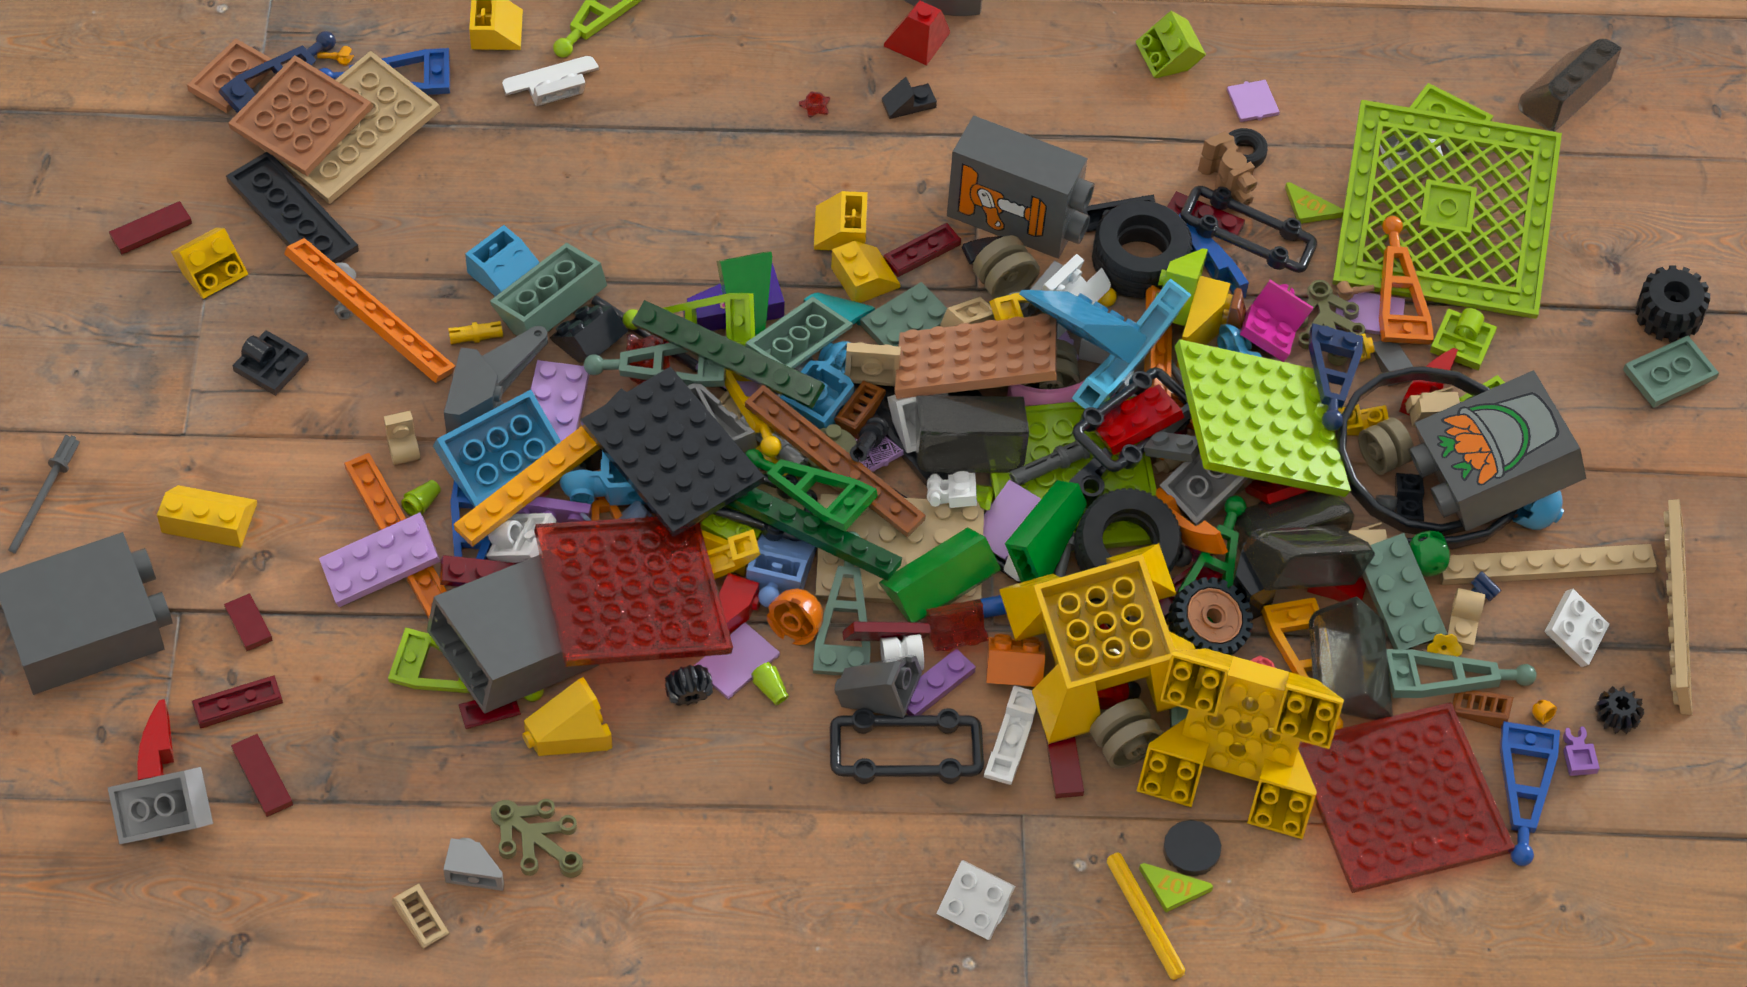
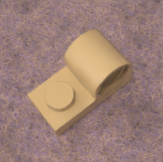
(969, 312)
(401, 438)
(1465, 616)

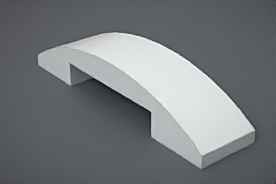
(1012, 736)

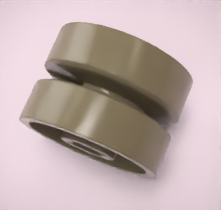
(1385, 445)

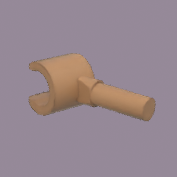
(1346, 292)

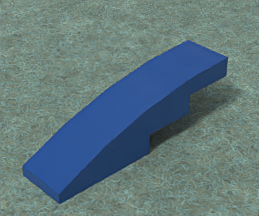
(1219, 263)

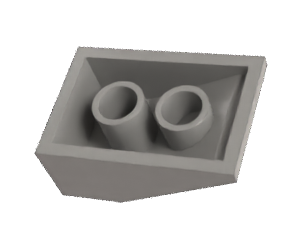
(1201, 491)
(160, 805)

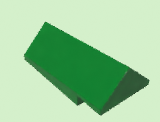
(942, 574)

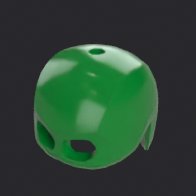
(1431, 554)

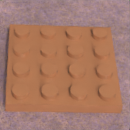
(300, 115)

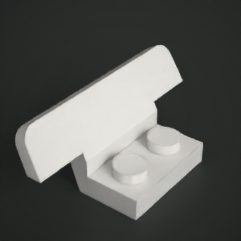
(552, 82)
(1070, 280)

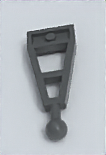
(1173, 446)

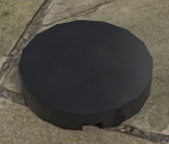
(1192, 847)

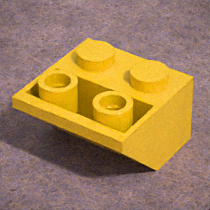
(495, 25)
(840, 220)
(210, 262)

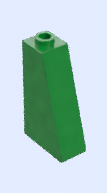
(749, 275)
(1046, 531)

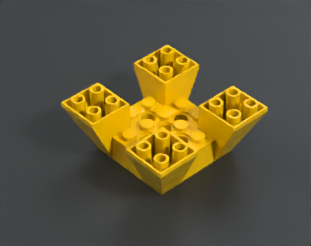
(1061, 605)
(1245, 724)

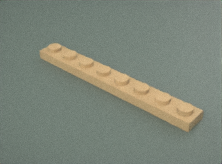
(1551, 564)

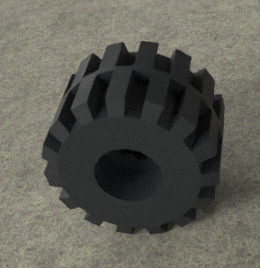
(1672, 303)

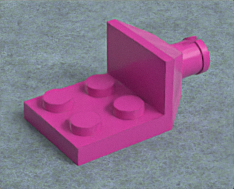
(1275, 319)

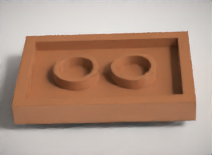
(223, 68)

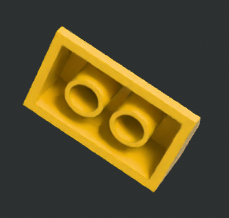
(206, 515)

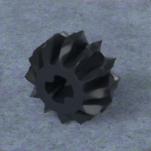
(688, 685)
(1619, 710)

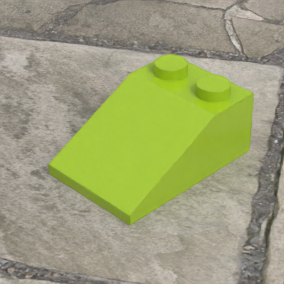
(1186, 273)

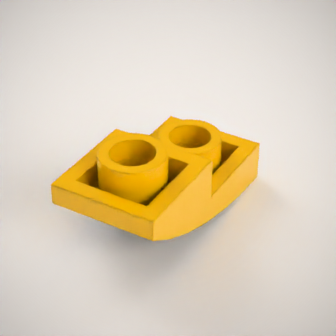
(1364, 418)

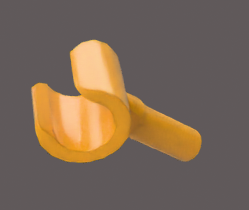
(342, 57)

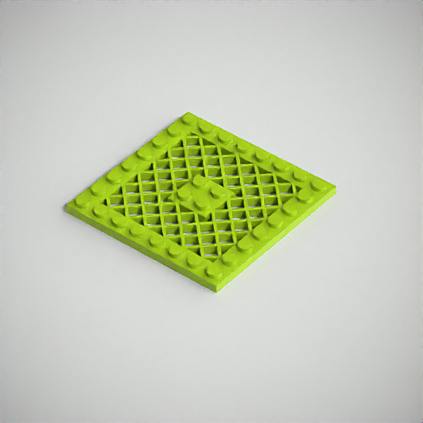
(1450, 206)

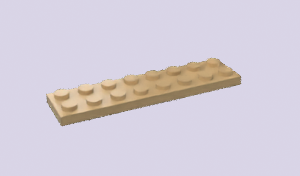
(1678, 608)

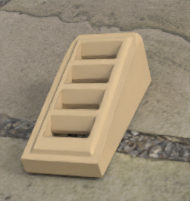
(406, 897)

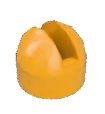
(1544, 711)

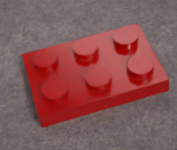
(1138, 419)

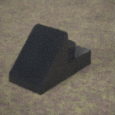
(908, 100)

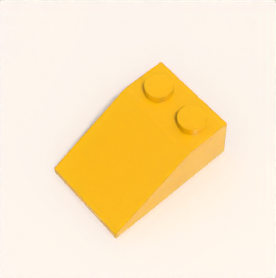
(1207, 311)

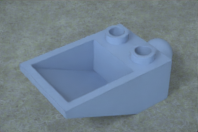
(780, 567)

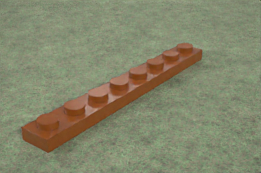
(832, 458)

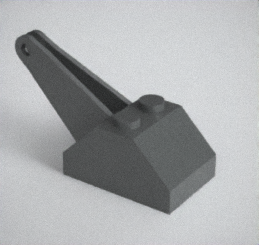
(483, 379)

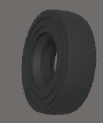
(1256, 140)

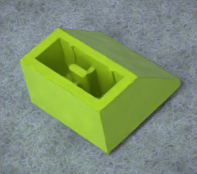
(1170, 46)

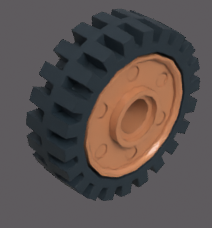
(1219, 603)

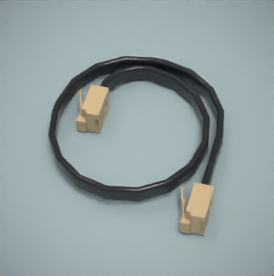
(1419, 408)

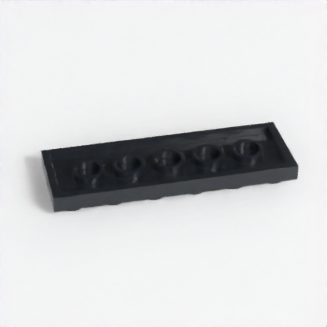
(289, 207)

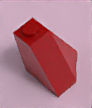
(919, 33)

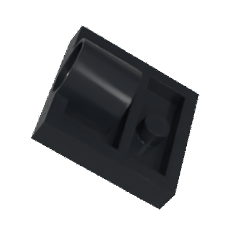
(269, 361)

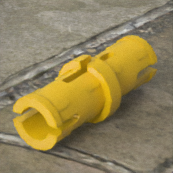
(475, 332)

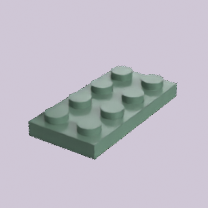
(1402, 594)

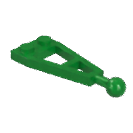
(1234, 507)
(842, 510)

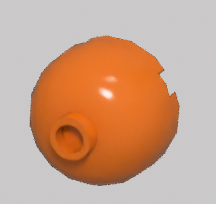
(796, 615)

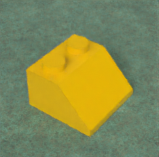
(862, 271)

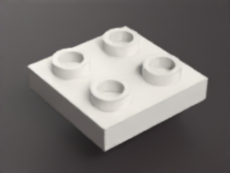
(515, 538)
(1577, 627)
(976, 900)

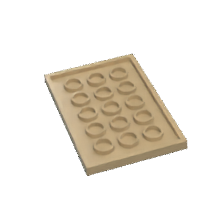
(396, 115)
(939, 526)

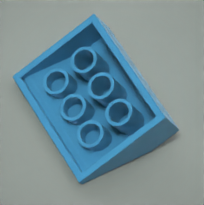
(1090, 321)
(496, 446)

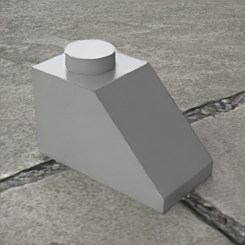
(471, 865)

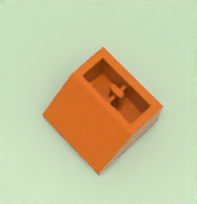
(1015, 661)

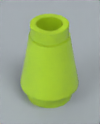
(420, 498)
(770, 683)

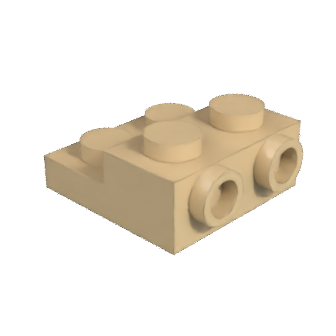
(872, 363)

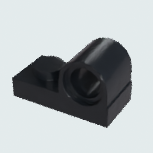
(1091, 478)

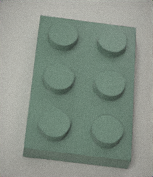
(910, 310)
(1670, 371)

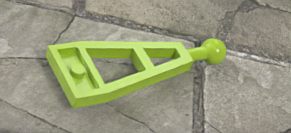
(564, 46)
(738, 308)
(411, 660)

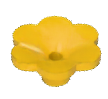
(1451, 644)

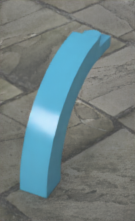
(1114, 371)

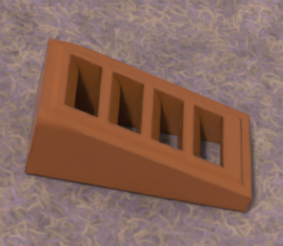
(1237, 309)
(852, 422)
(1489, 717)

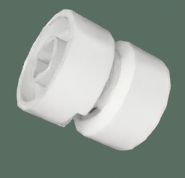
(910, 645)

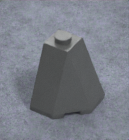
(880, 686)

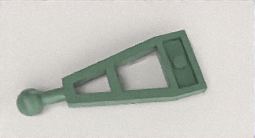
(708, 373)
(835, 658)
(1406, 682)

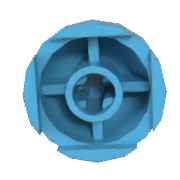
(1541, 512)

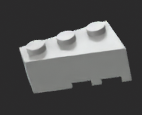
(743, 436)

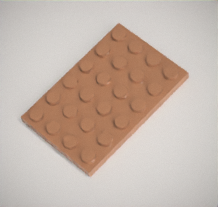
(977, 356)

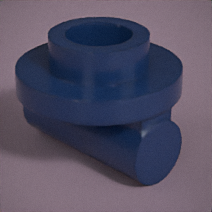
(1485, 585)

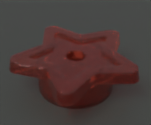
(815, 98)

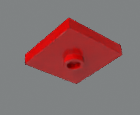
(1272, 492)

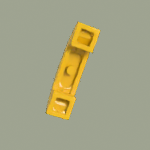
(732, 556)

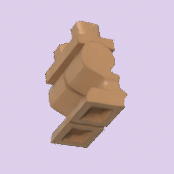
(1222, 156)

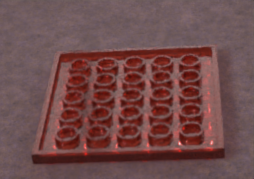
(631, 591)
(1404, 798)

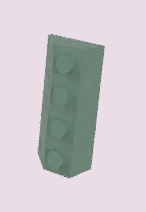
(550, 290)
(800, 333)

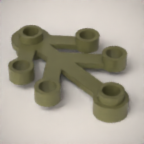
(1329, 318)
(535, 834)

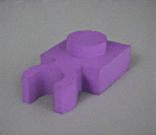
(1579, 756)

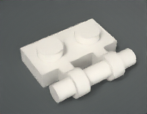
(957, 490)

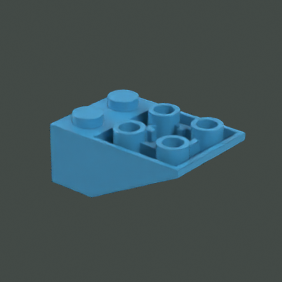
(499, 260)

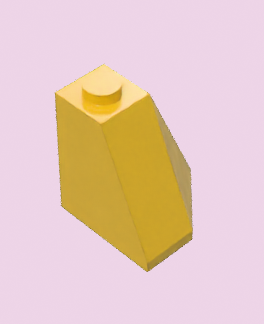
(568, 724)

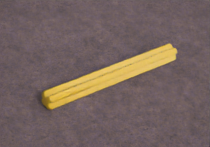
(1146, 916)

